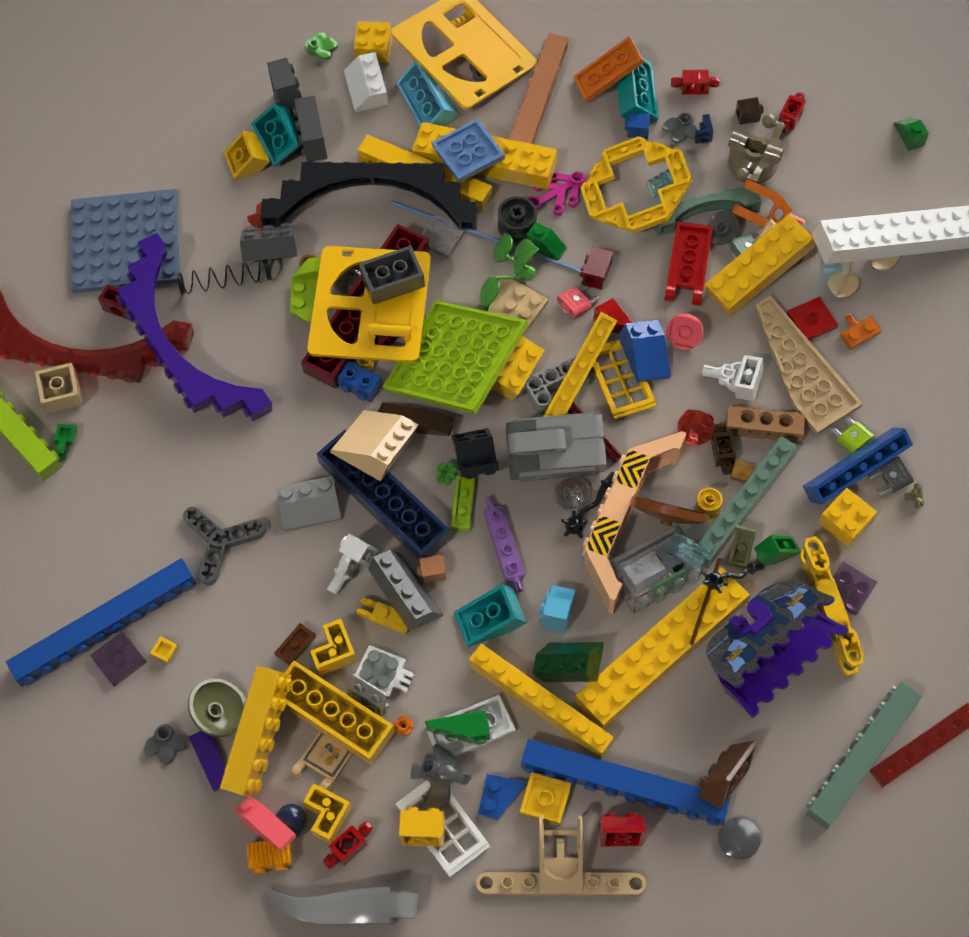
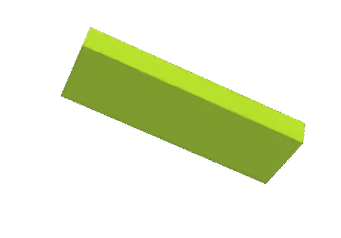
(462, 504)

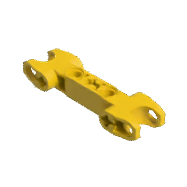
(819, 576)

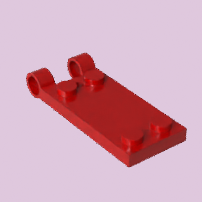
(689, 260)

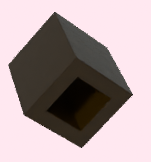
(749, 110)

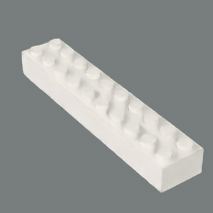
(892, 234)

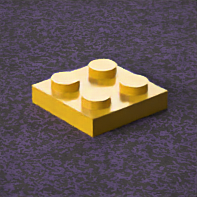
(545, 797)

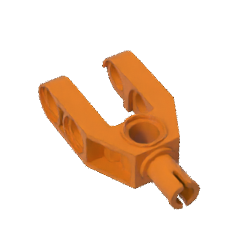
(779, 203)

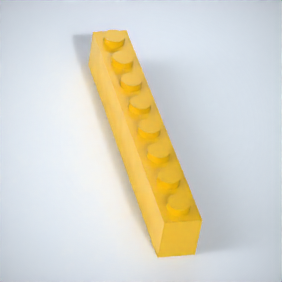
(375, 151)
(541, 701)

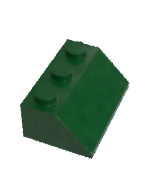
(569, 662)

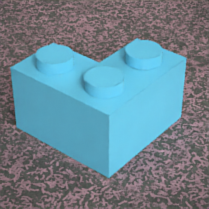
(557, 608)

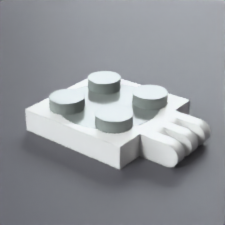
(384, 670)

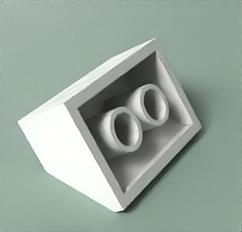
(366, 83)

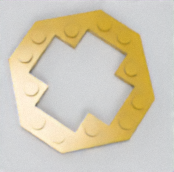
(669, 195)

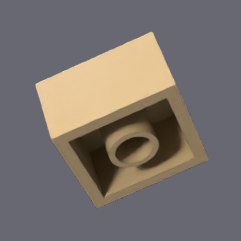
(59, 388)

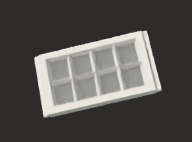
(462, 838)

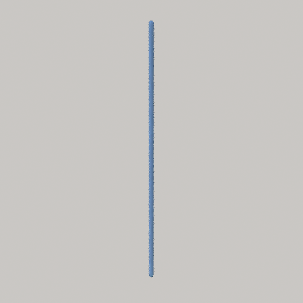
(487, 237)

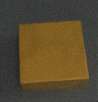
(741, 471)

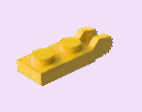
(382, 615)

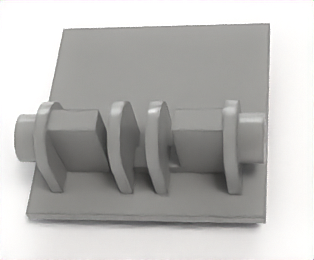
(368, 695)

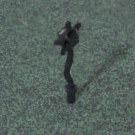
(574, 524)
(715, 580)

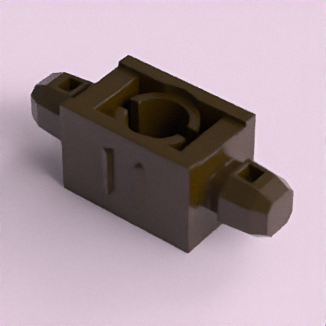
(723, 460)

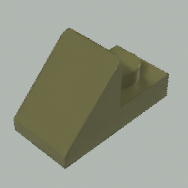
(742, 546)

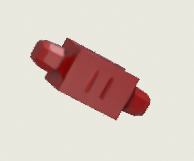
(695, 82)
(793, 103)
(364, 830)

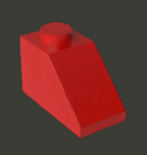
(613, 310)

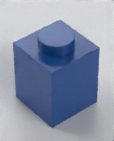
(637, 125)

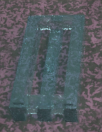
(701, 559)

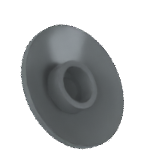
(719, 222)

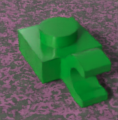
(64, 436)

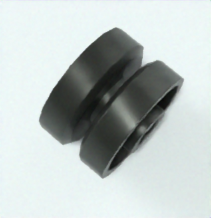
(516, 217)

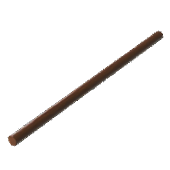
(703, 607)

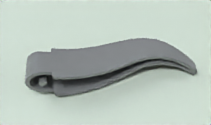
(349, 907)

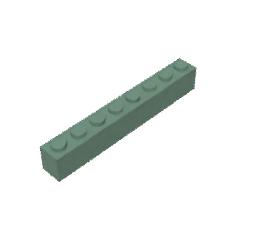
(747, 498)
(863, 755)

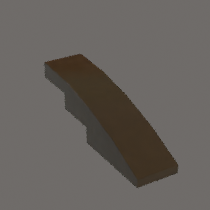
(427, 421)

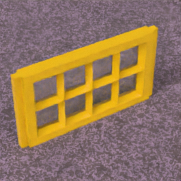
(618, 382)

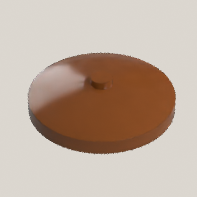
(668, 513)

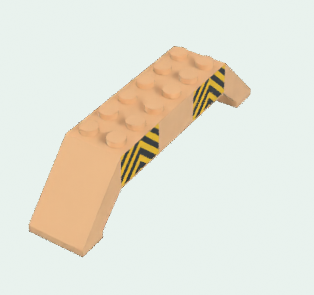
(617, 510)

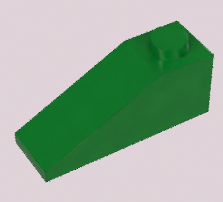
(465, 727)

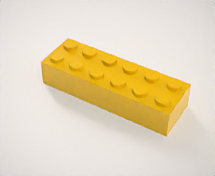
(760, 265)
(337, 714)
(256, 731)

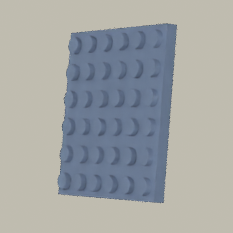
(108, 234)

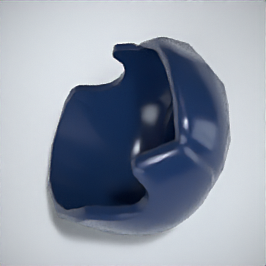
(293, 817)

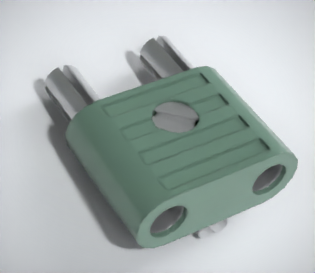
(741, 243)

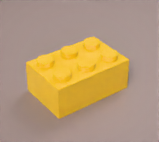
(518, 368)

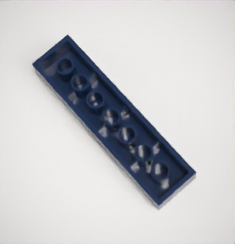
(390, 504)

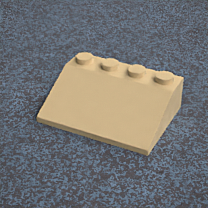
(375, 442)

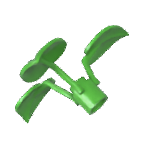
(523, 254)

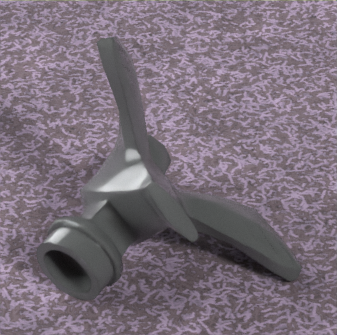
(440, 774)

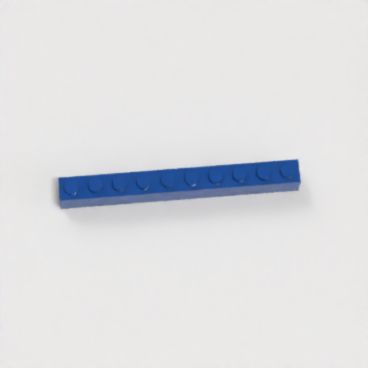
(100, 623)
(621, 781)

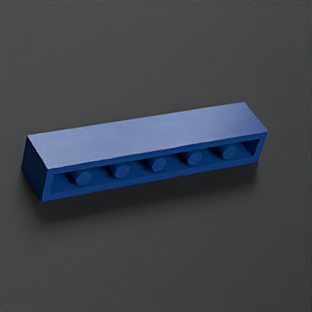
(857, 465)

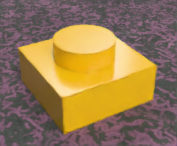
(164, 650)

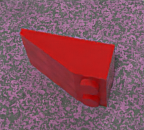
(622, 831)

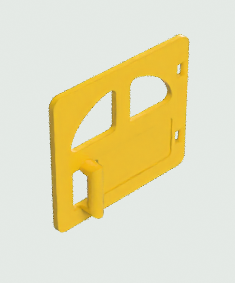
(479, 40)
(393, 317)

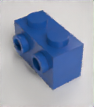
(359, 381)

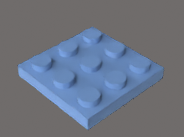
(468, 150)

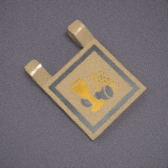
(325, 758)

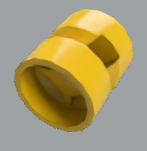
(709, 502)

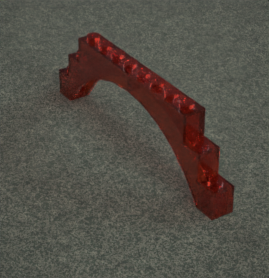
(115, 363)

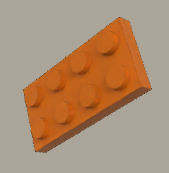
(608, 69)

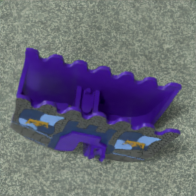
(763, 654)

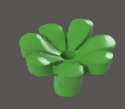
(446, 472)

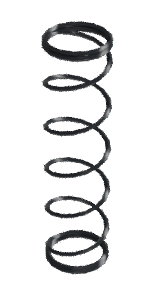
(181, 283)

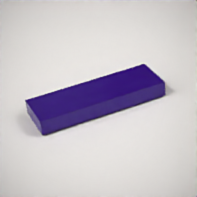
(209, 758)

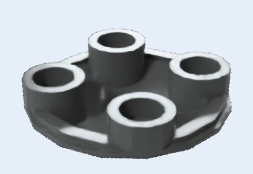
(739, 838)

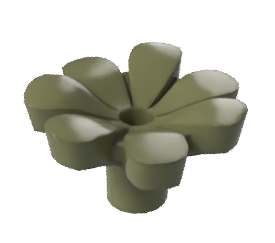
(916, 495)

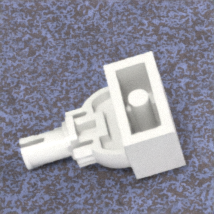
(739, 377)
(354, 553)

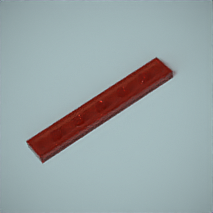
(922, 747)

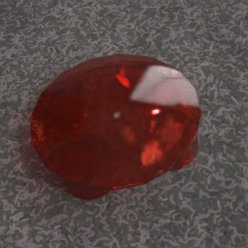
(697, 426)

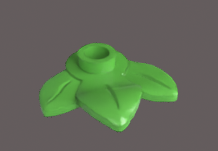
(320, 45)

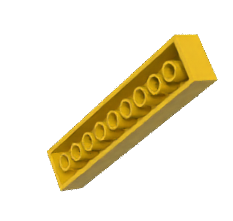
(658, 652)

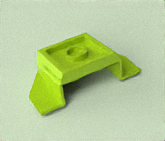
(304, 289)

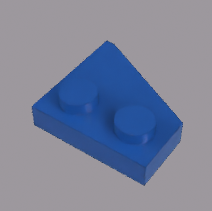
(498, 795)

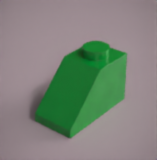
(912, 132)
(547, 241)
(776, 549)

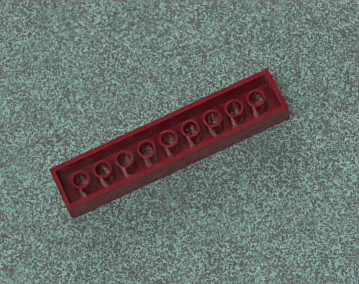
(347, 322)

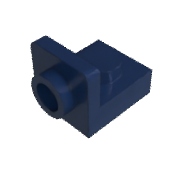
(705, 130)

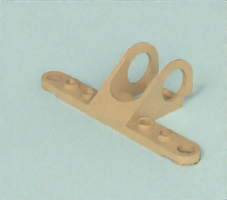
(560, 875)

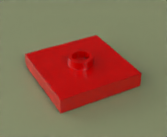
(812, 318)

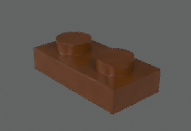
(295, 644)

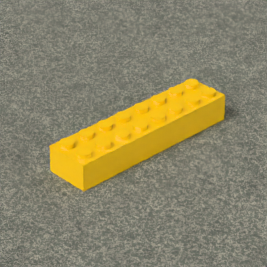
(523, 161)

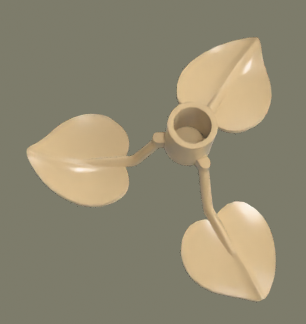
(845, 285)

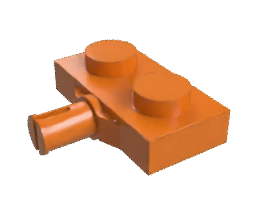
(859, 331)

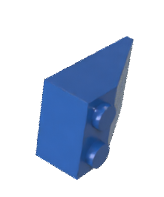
(645, 350)

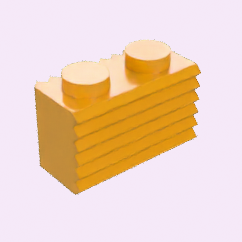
(264, 857)

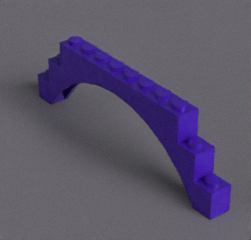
(194, 385)

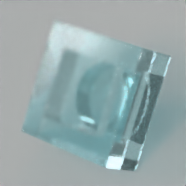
(831, 268)

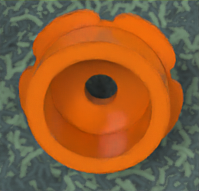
(403, 730)

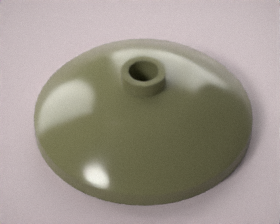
(221, 698)

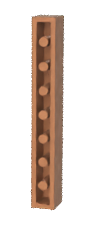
(540, 89)

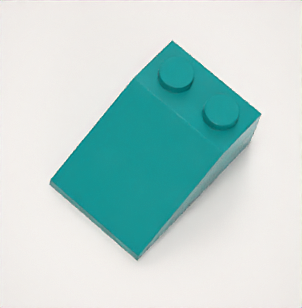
(277, 132)
(490, 616)

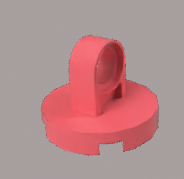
(684, 331)

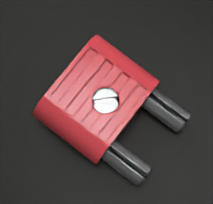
(575, 302)

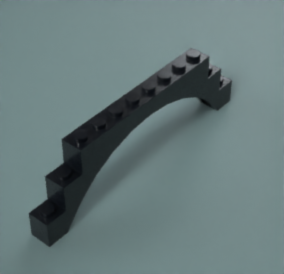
(325, 177)

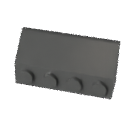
(403, 589)

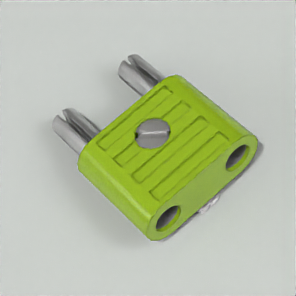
(854, 437)

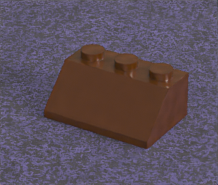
(727, 773)

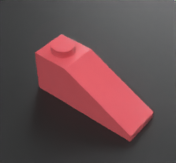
(264, 823)

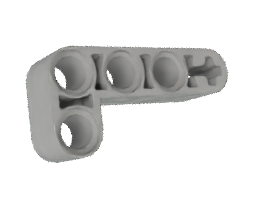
(544, 386)

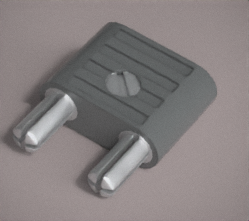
(894, 474)

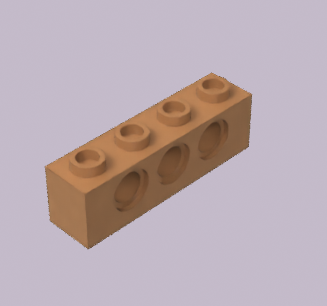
(773, 431)

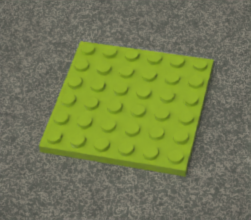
(458, 357)

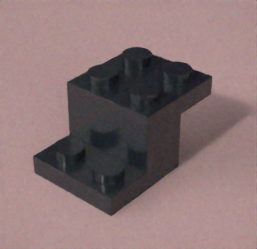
(475, 453)

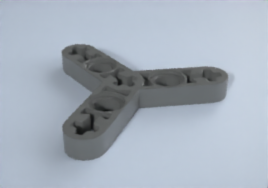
(211, 538)

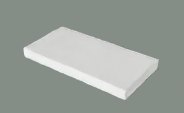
(498, 721)

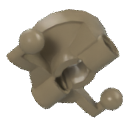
(753, 156)

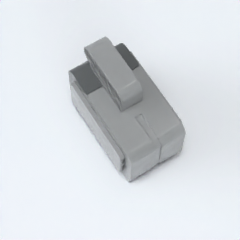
(555, 447)

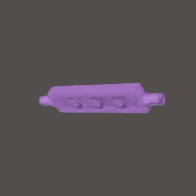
(504, 544)

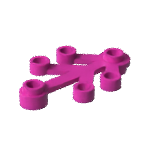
(559, 190)

